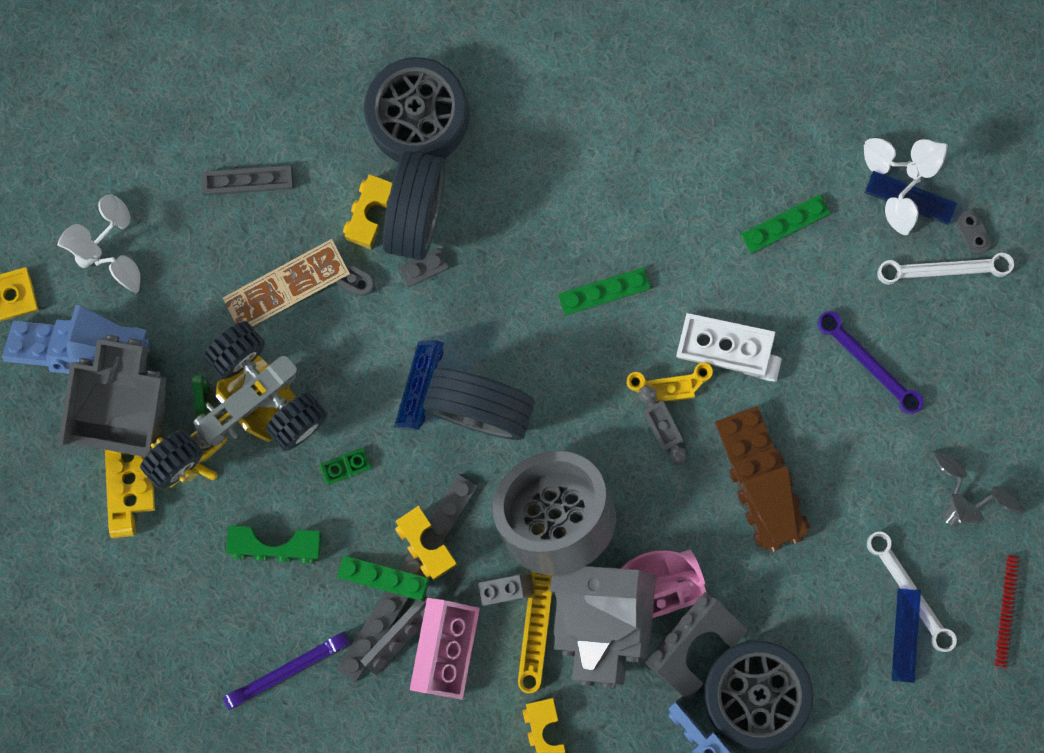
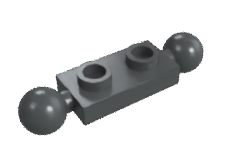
(662, 425)

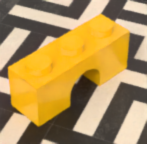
(373, 193)
(435, 561)
(539, 715)

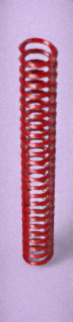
(1001, 640)

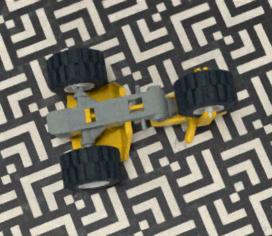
(254, 397)

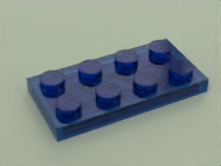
(424, 362)

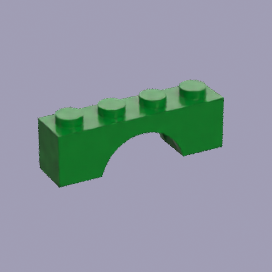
(244, 542)

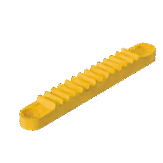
(535, 631)

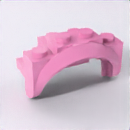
(670, 568)

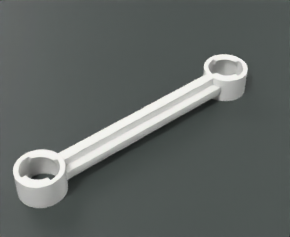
(946, 268)
(904, 581)

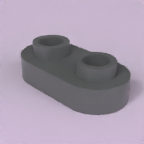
(973, 232)
(352, 280)

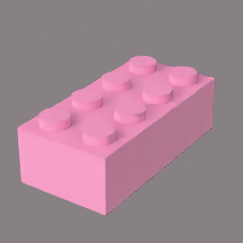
(444, 648)

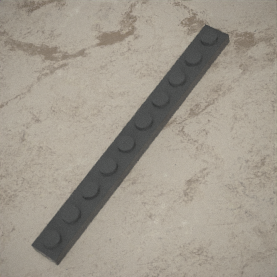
(391, 604)

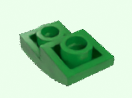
(345, 466)

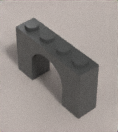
(670, 656)

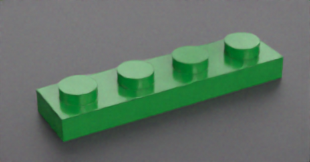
(785, 224)
(604, 291)
(383, 578)

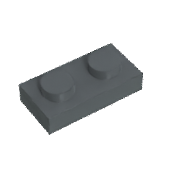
(421, 270)

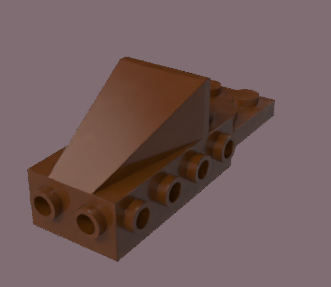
(762, 481)

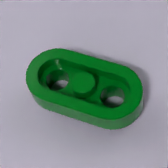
(200, 386)

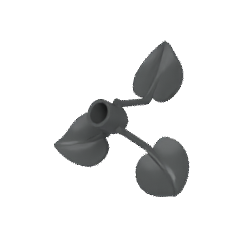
(960, 509)

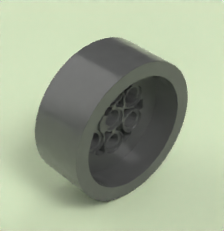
(529, 491)

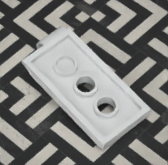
(748, 352)

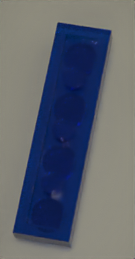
(927, 203)
(906, 635)

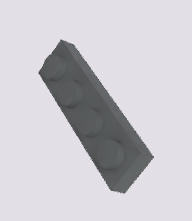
(247, 180)
(395, 638)

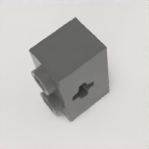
(506, 589)

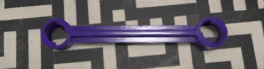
(869, 362)
(287, 670)

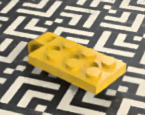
(25, 297)
(121, 517)

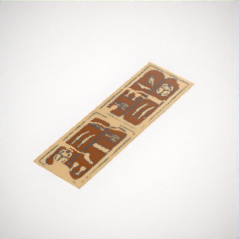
(287, 284)

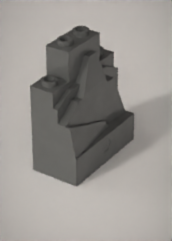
(113, 400)
(603, 621)

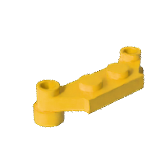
(674, 387)

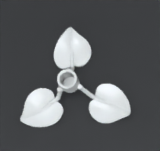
(927, 161)
(86, 252)

